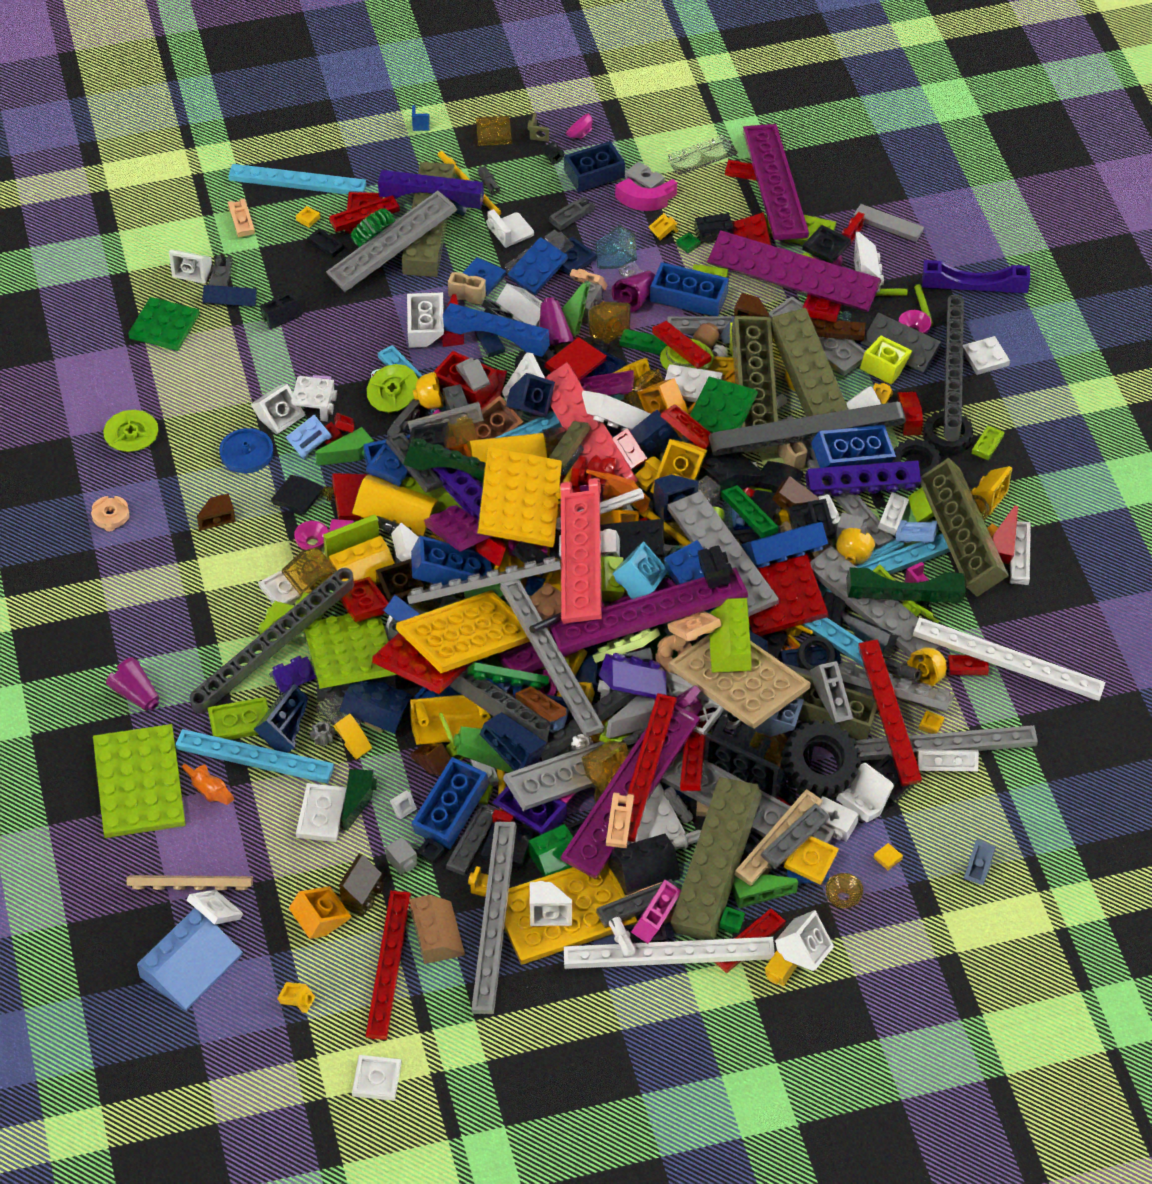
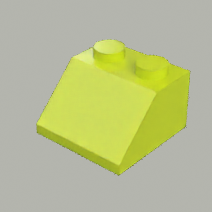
(885, 359)

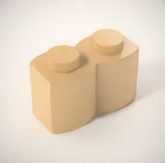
(467, 287)
(793, 454)

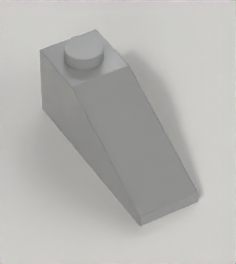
(831, 691)
(631, 717)

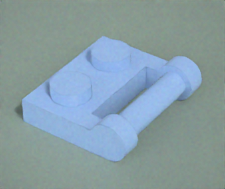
(305, 434)
(917, 531)

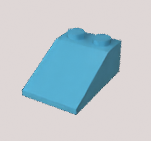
(640, 572)

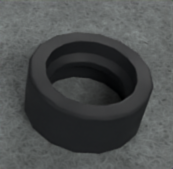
(814, 640)

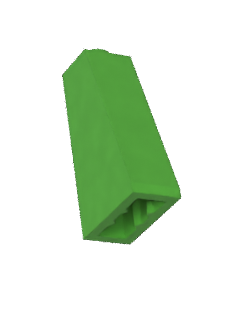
(474, 747)

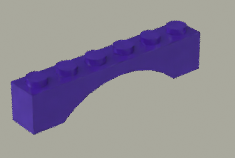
(464, 192)
(1011, 279)

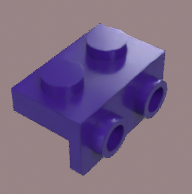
(296, 673)

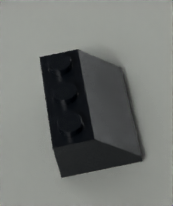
(644, 863)

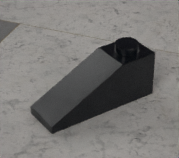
(868, 631)

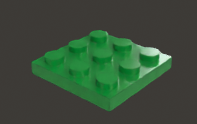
(164, 323)
(723, 405)

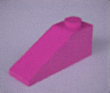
(656, 912)

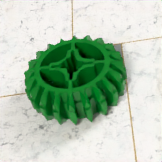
(372, 226)

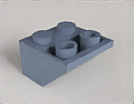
(783, 720)

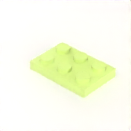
(628, 643)

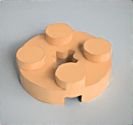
(110, 521)
(666, 649)

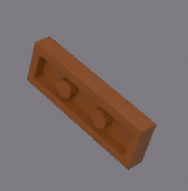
(541, 704)

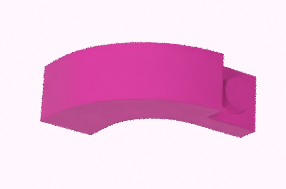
(645, 198)

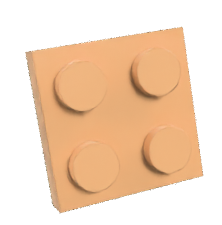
(694, 625)

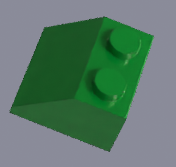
(548, 848)

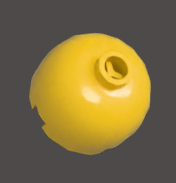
(428, 391)
(855, 545)
(932, 667)

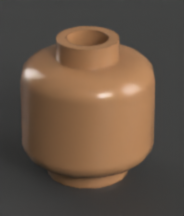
(707, 334)

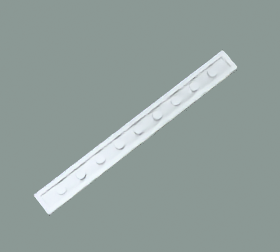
(1009, 659)
(670, 953)

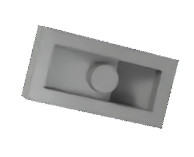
(473, 373)

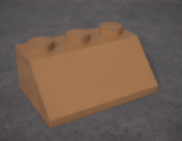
(436, 928)

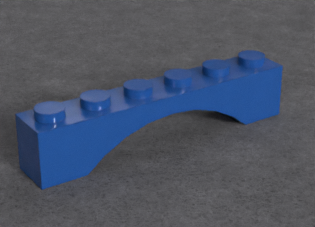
(527, 336)

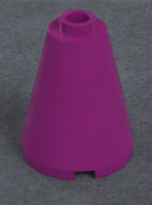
(633, 289)
(553, 319)
(133, 684)

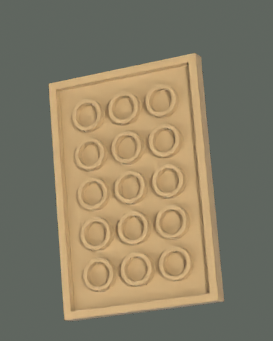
(746, 694)

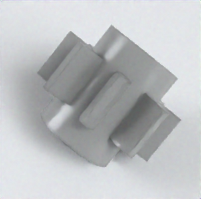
(322, 733)

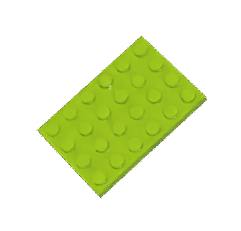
(345, 649)
(138, 781)

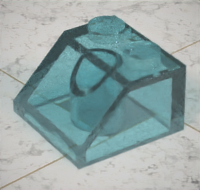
(616, 249)

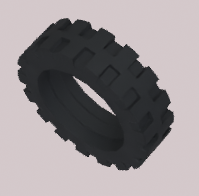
(944, 446)
(920, 448)

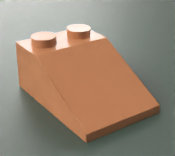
(497, 420)

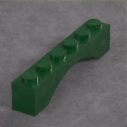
(426, 455)
(867, 584)

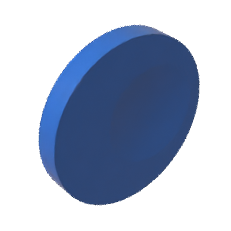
(246, 450)

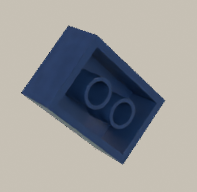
(594, 166)
(376, 704)

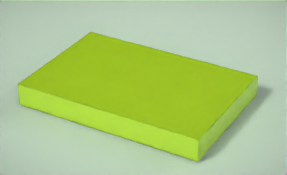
(350, 535)
(237, 718)

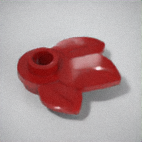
(605, 466)

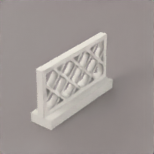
(678, 685)

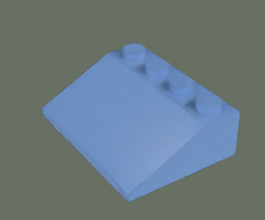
(189, 960)

